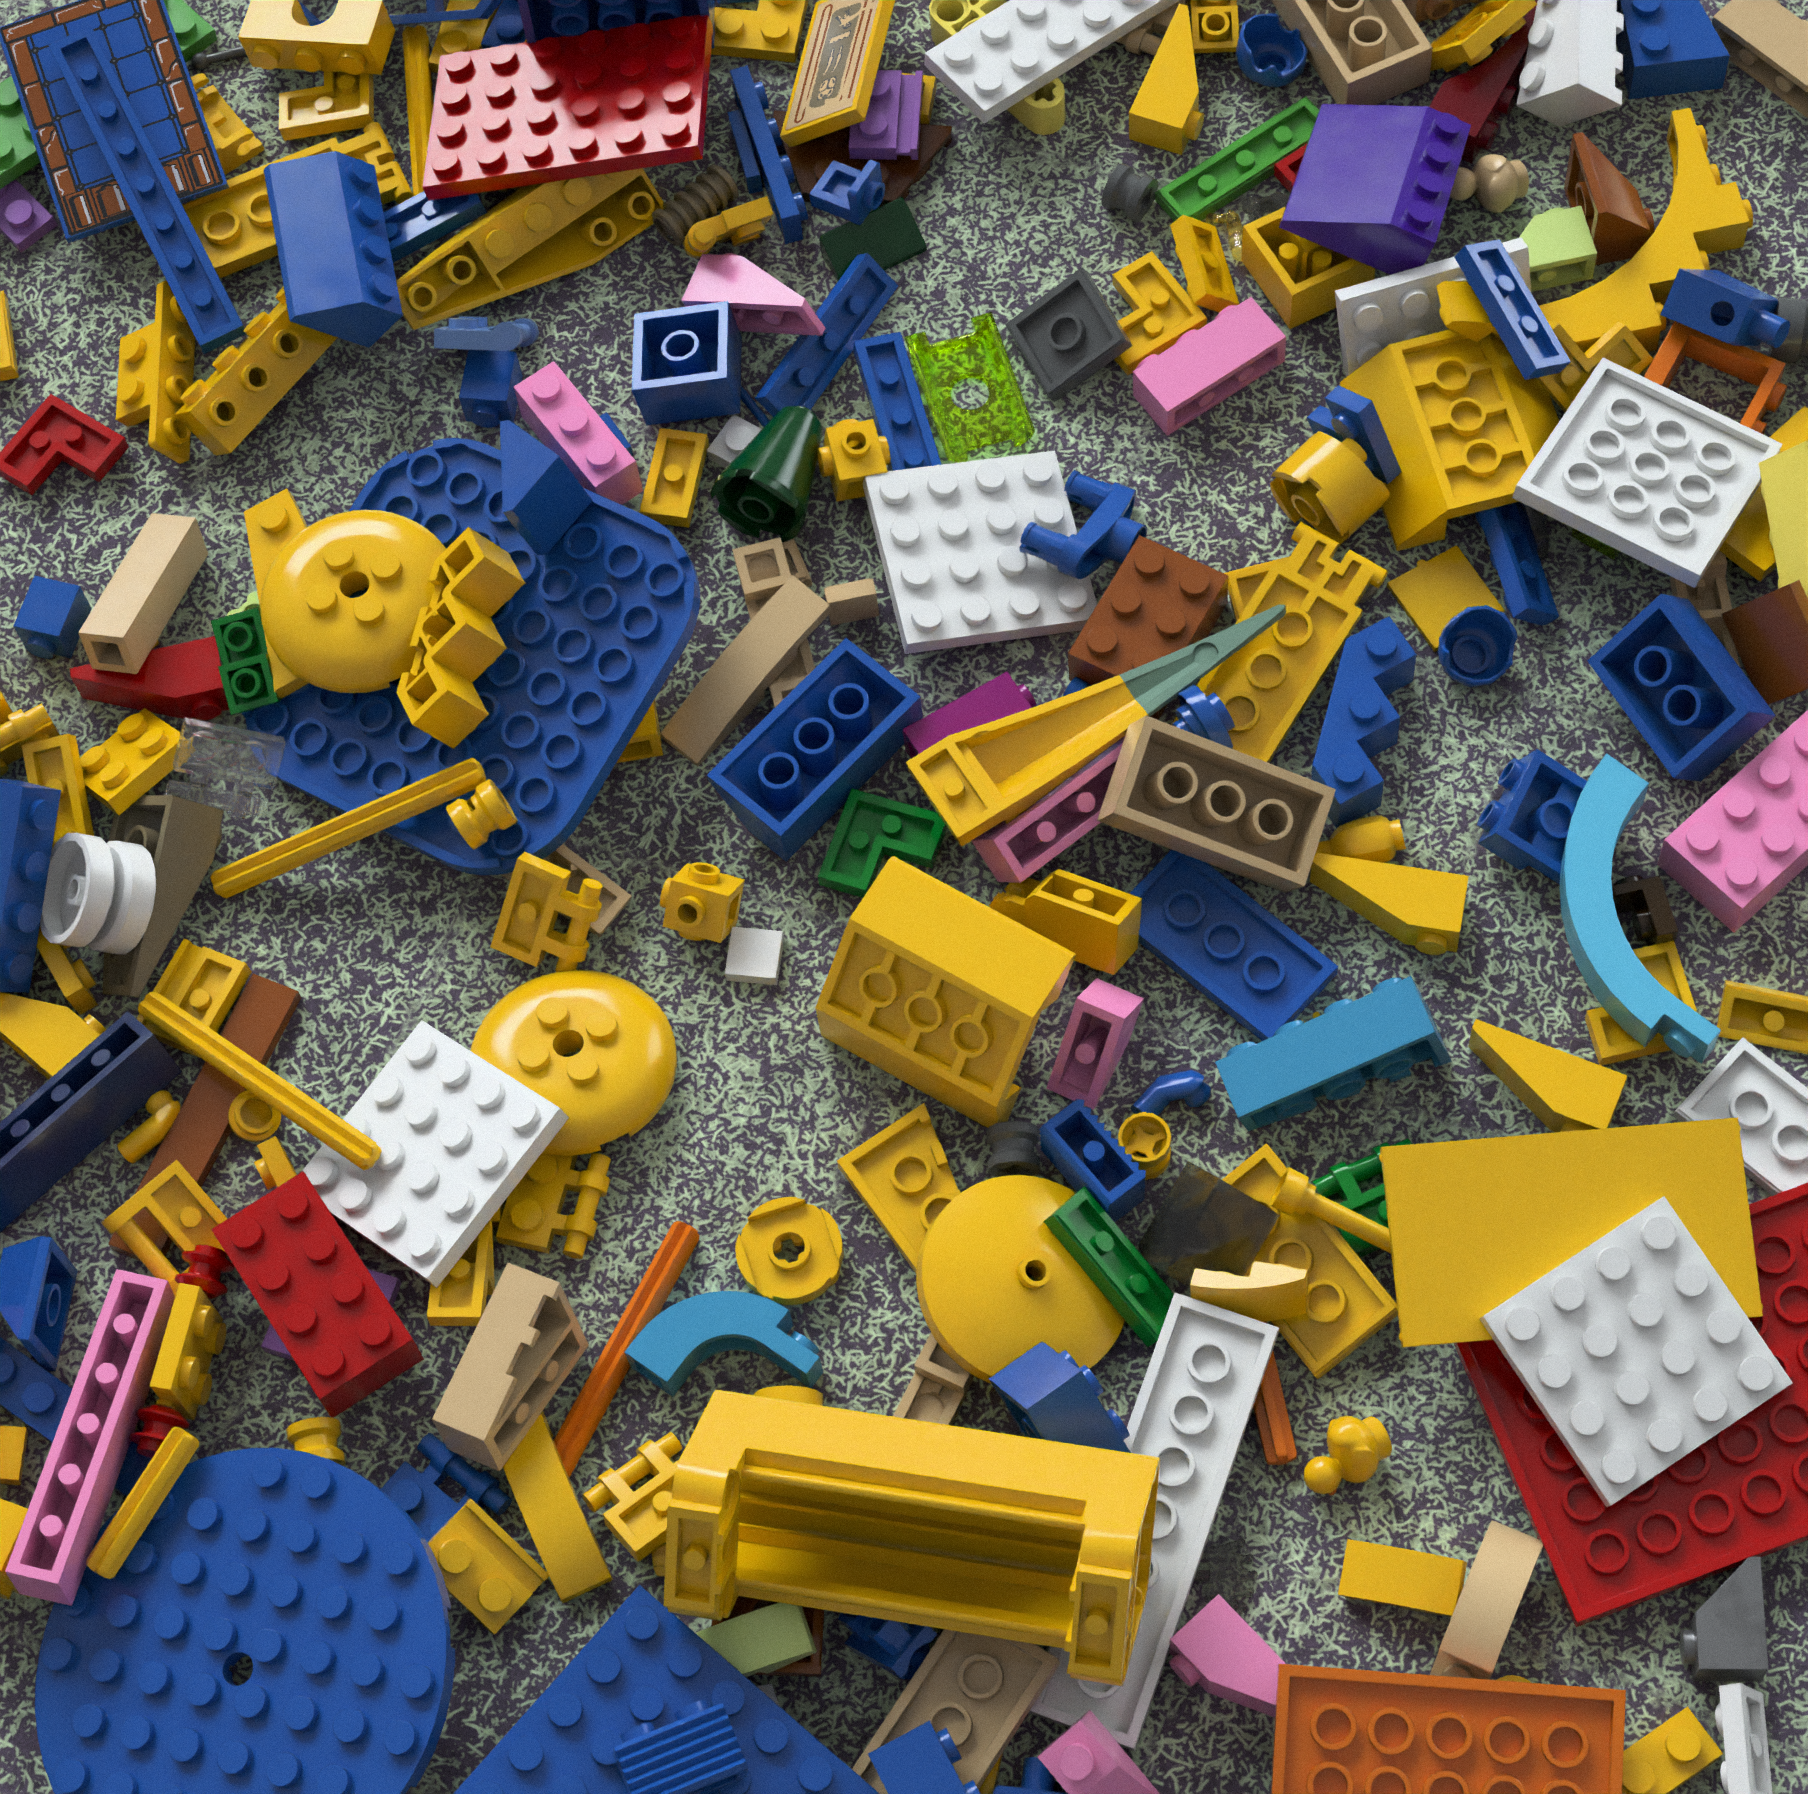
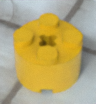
(1328, 486)

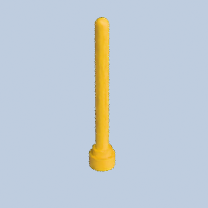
(1297, 1195)

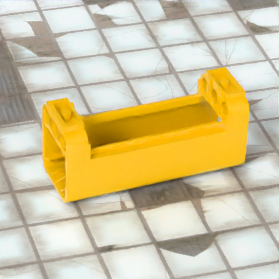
(913, 1526)

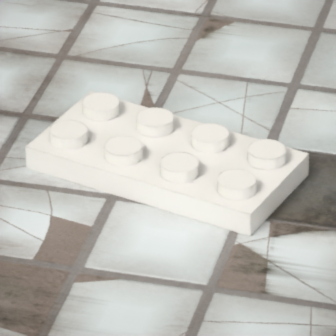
(1401, 306)

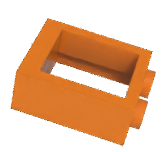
(1731, 359)

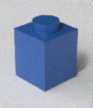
(488, 387)
(51, 618)

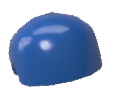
(1270, 52)
(1477, 646)

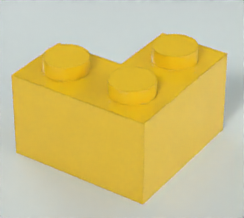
(1296, 272)

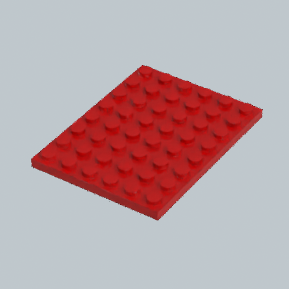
(1706, 1511)

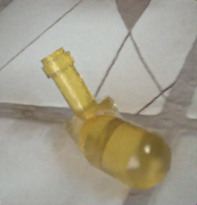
(1234, 229)

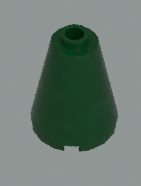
(772, 476)

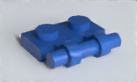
(427, 1503)

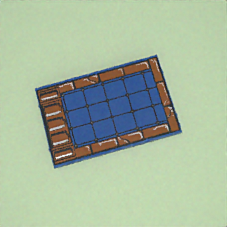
(157, 84)

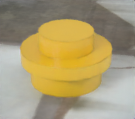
(252, 1118)

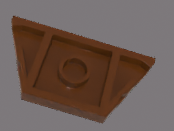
(813, 157)

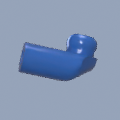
(1171, 1087)

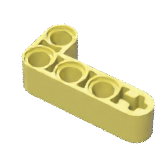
(1040, 111)

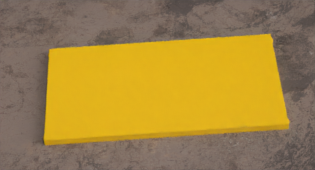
(1501, 1212)

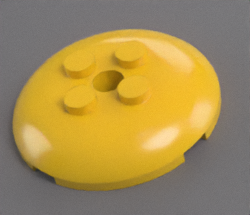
(342, 639)
(623, 1059)

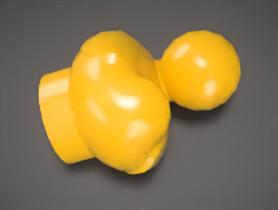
(1354, 1454)

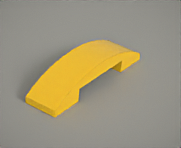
(555, 1514)

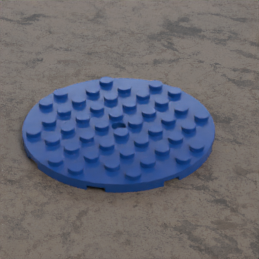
(270, 1564)

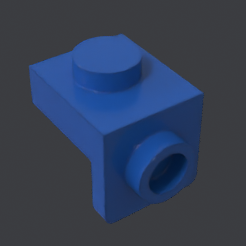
(849, 191)

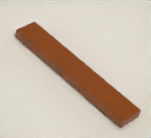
(203, 1118)

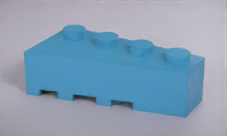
(1332, 1054)

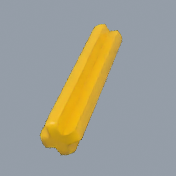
(142, 1502)

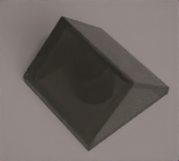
(1205, 1227)

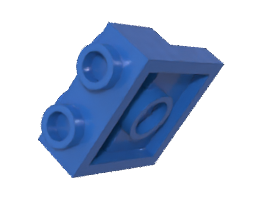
(1532, 813)

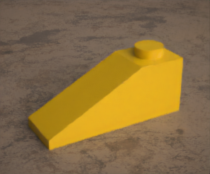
(1168, 99)
(1405, 901)
(45, 1032)
(1553, 1084)

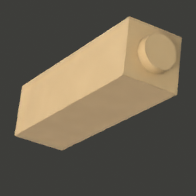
(143, 593)

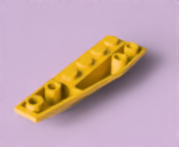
(528, 241)

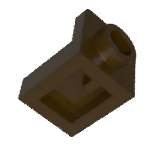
(1649, 907)

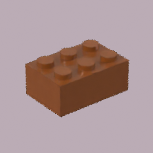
(1147, 612)

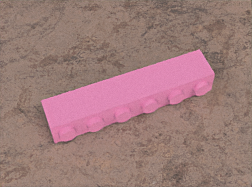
(91, 1439)

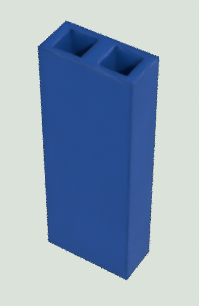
(745, 151)

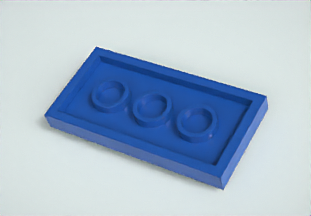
(1228, 945)

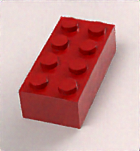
(317, 1294)

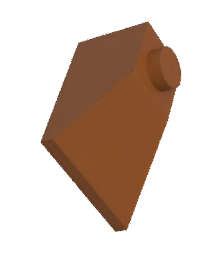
(1608, 202)

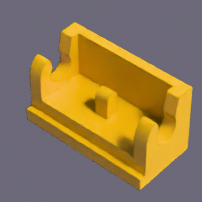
(231, 137)

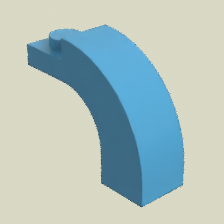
(716, 1323)

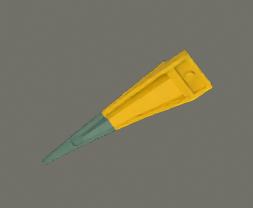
(1015, 761)

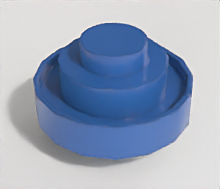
(1204, 716)

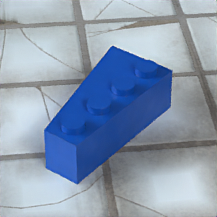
(1669, 48)

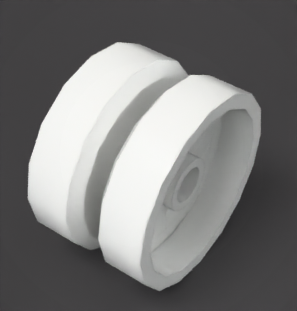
(98, 894)

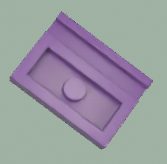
(891, 118)

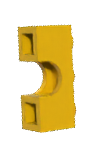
(349, 42)

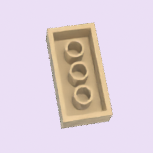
(1361, 46)
(1216, 804)

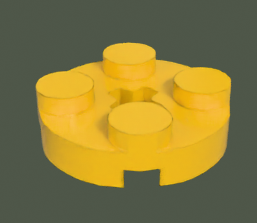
(803, 1224)

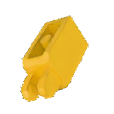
(1078, 915)

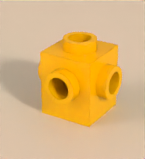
(850, 454)
(701, 902)

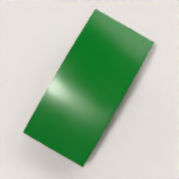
(244, 661)

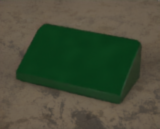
(885, 234)

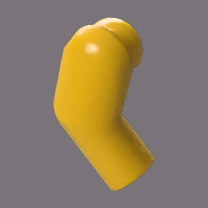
(153, 1130)

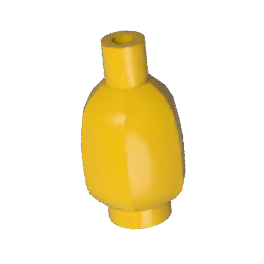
(1366, 839)

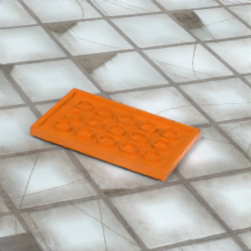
(1442, 1735)

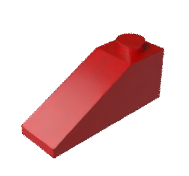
(171, 682)

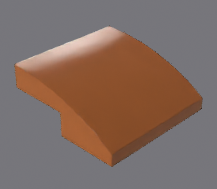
(1773, 641)

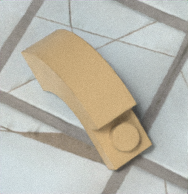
(1487, 1603)

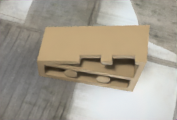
(510, 1367)

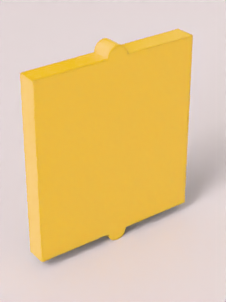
(1440, 591)

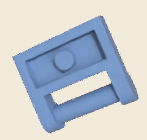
(475, 334)

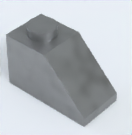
(1729, 1630)

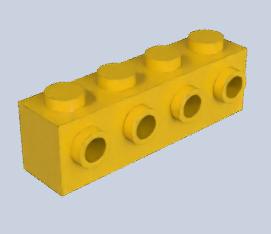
(251, 378)

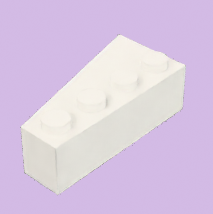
(1572, 60)

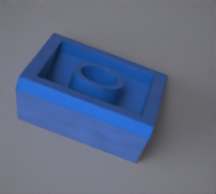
(537, 489)

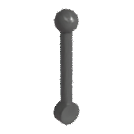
(201, 61)

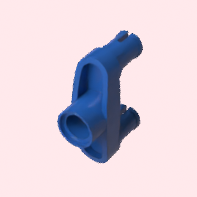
(1103, 537)

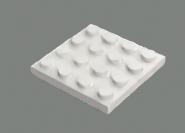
(1647, 472)
(955, 553)
(451, 1152)
(1635, 1351)

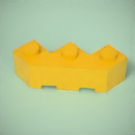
(457, 637)

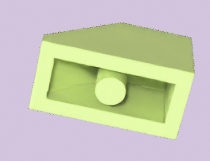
(1559, 248)

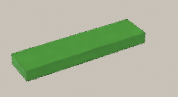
(1239, 164)

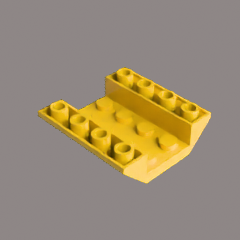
(1457, 427)
(940, 991)

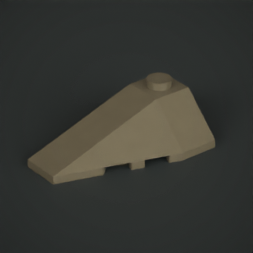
(182, 847)

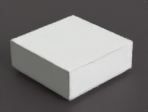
(754, 955)

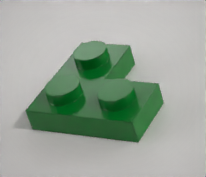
(876, 828)

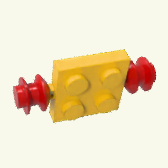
(186, 1350)

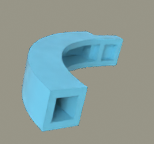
(1594, 929)

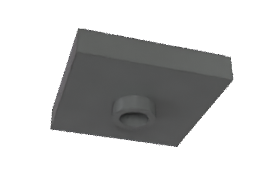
(1068, 334)

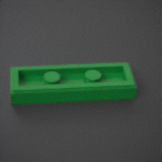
(1112, 1264)

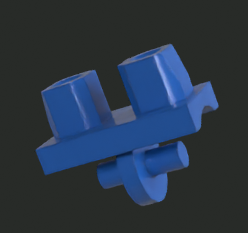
(888, 1643)

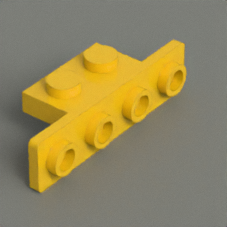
(155, 373)

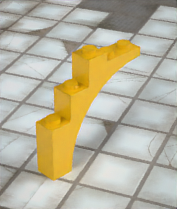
(1698, 222)

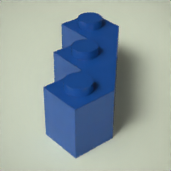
(1362, 718)

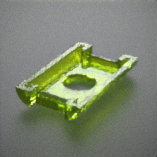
(971, 356)

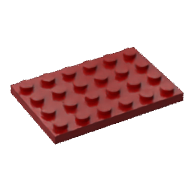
(569, 107)

